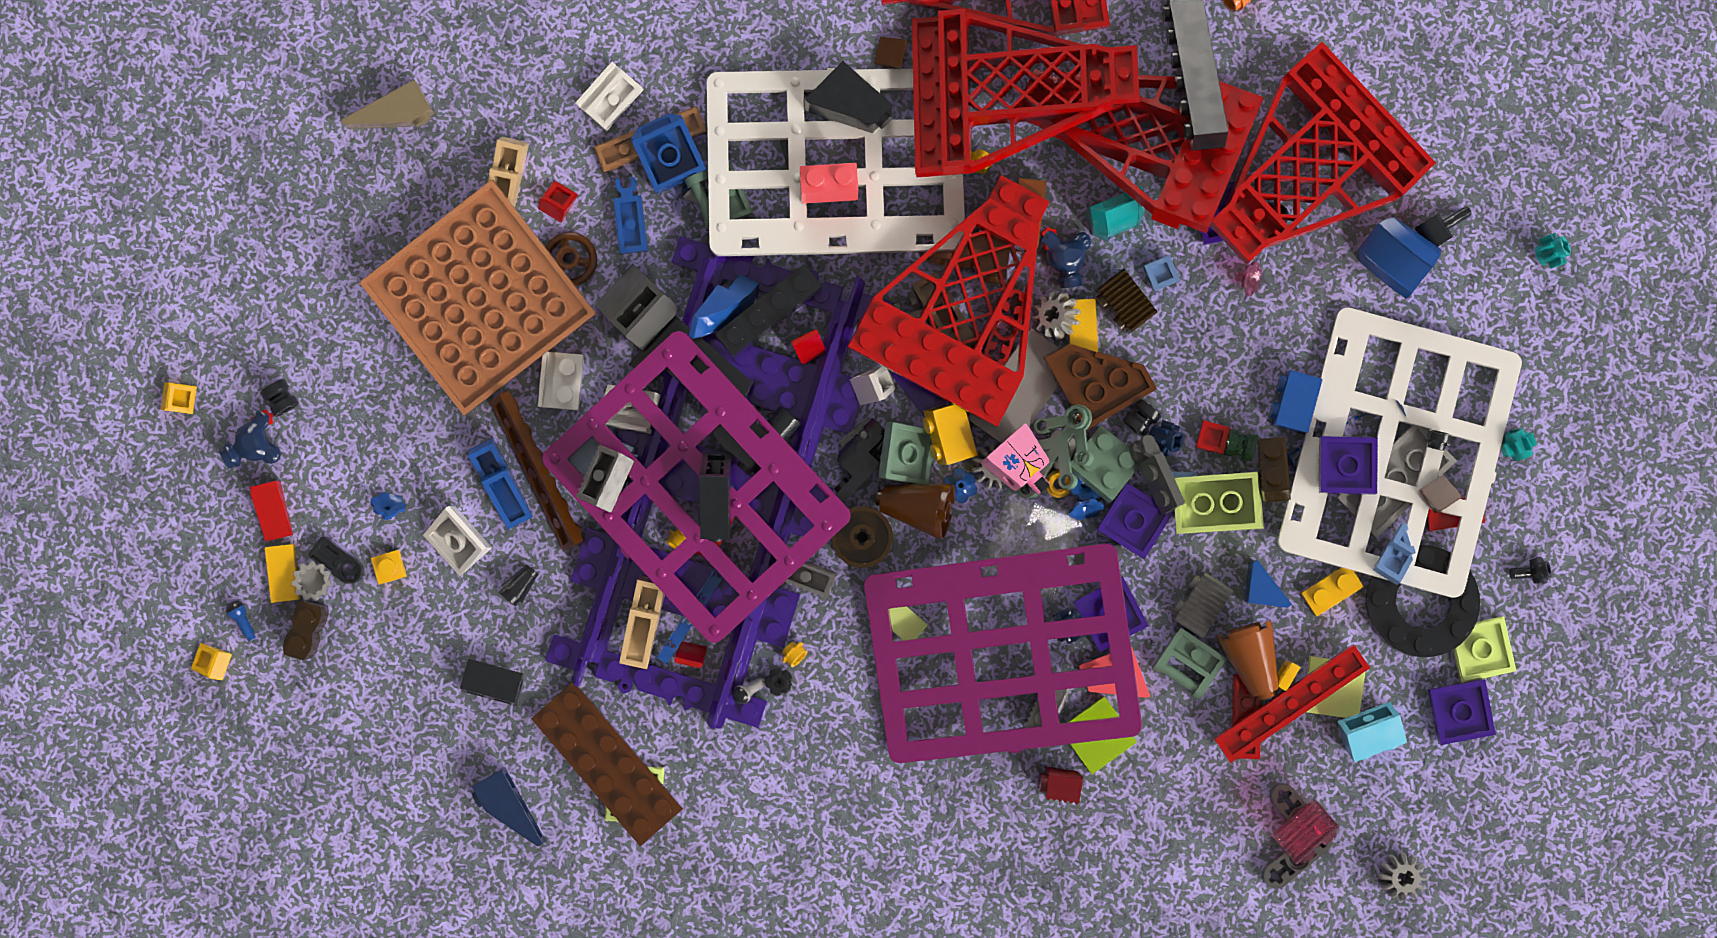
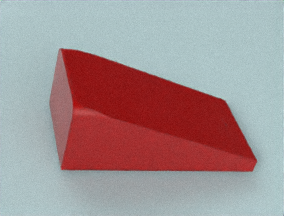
(808, 346)
(271, 510)

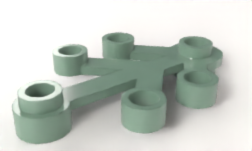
(1059, 445)

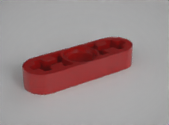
(1018, 310)

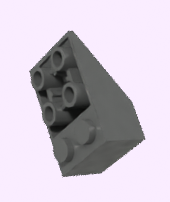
(637, 307)

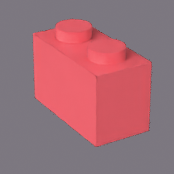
(829, 183)

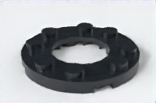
(1415, 641)

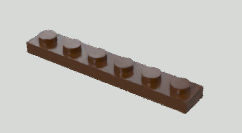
(531, 462)

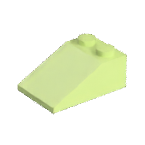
(1220, 503)

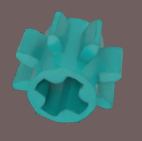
(1552, 250)
(1518, 444)

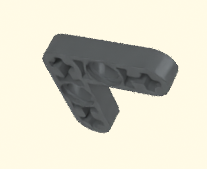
(1274, 864)

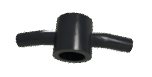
(1437, 230)

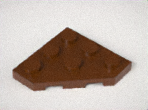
(1098, 380)

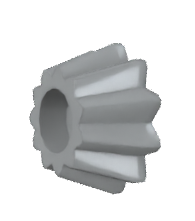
(311, 581)

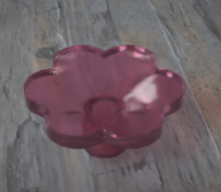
(1250, 278)

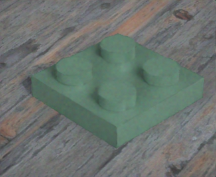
(905, 454)
(1110, 466)

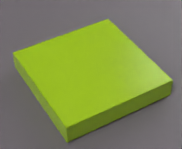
(1099, 753)

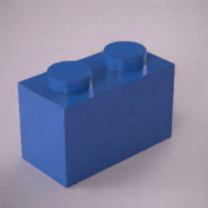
(1295, 401)

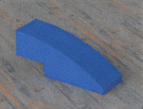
(723, 306)
(499, 483)

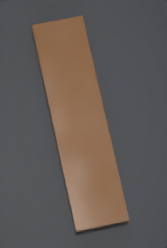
(621, 150)

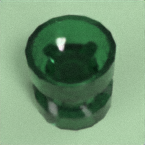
(1241, 445)

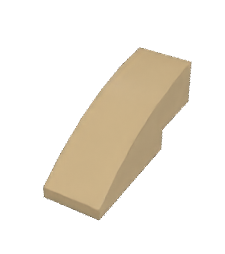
(509, 166)
(642, 623)

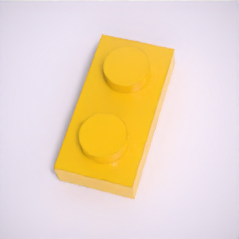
(1331, 590)

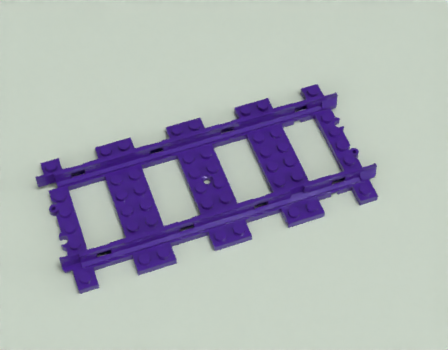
(809, 392)

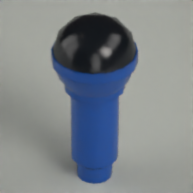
(237, 612)

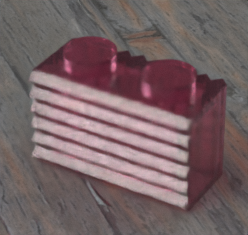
(1306, 832)

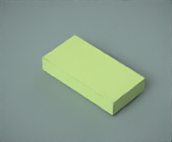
(906, 623)

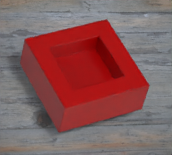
(1212, 437)

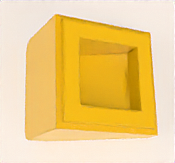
(178, 398)
(211, 662)

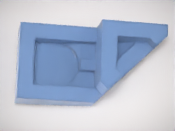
(1396, 556)

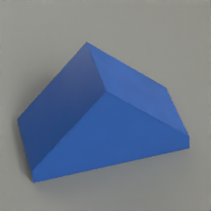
(1262, 588)

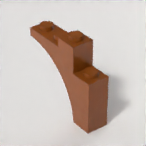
(980, 243)

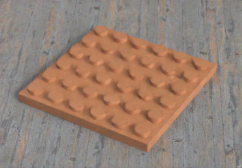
(478, 297)

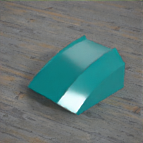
(1114, 216)

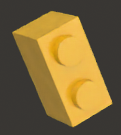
(949, 434)

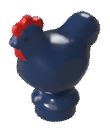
(1066, 255)
(251, 443)

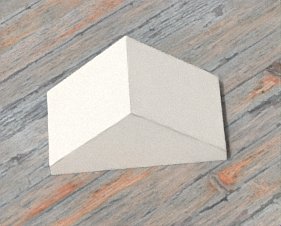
(873, 385)

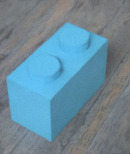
(1372, 732)

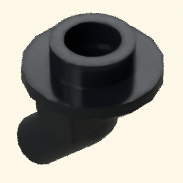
(1538, 571)

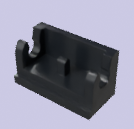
(492, 682)

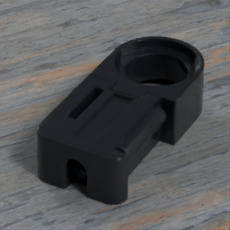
(335, 558)

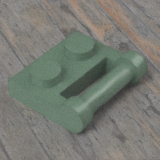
(738, 202)
(1194, 655)

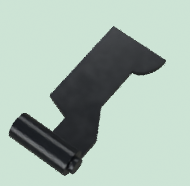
(779, 420)

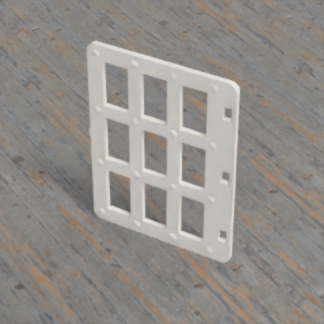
(811, 235)
(1332, 408)

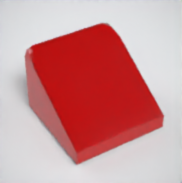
(557, 201)
(691, 654)

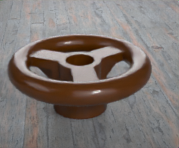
(565, 249)

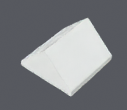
(456, 540)

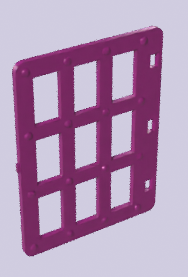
(771, 453)
(1015, 574)

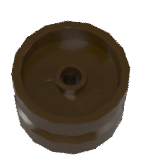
(874, 548)

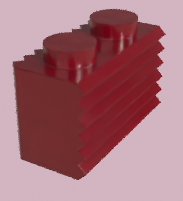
(1060, 784)

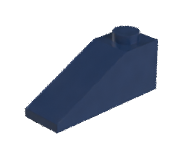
(504, 802)

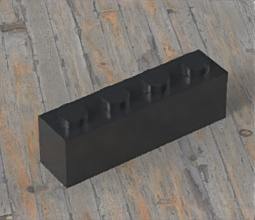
(769, 311)

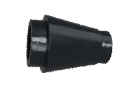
(518, 585)

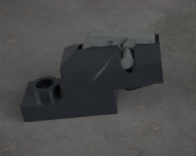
(857, 456)

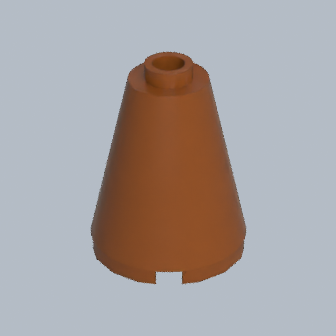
(1253, 657)

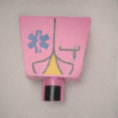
(1019, 461)

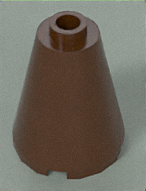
(919, 506)

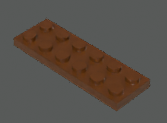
(607, 764)

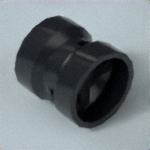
(279, 397)
(1138, 423)

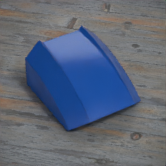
(667, 152)
(1398, 255)

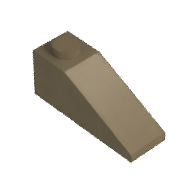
(399, 108)

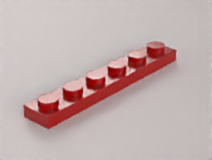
(1291, 703)

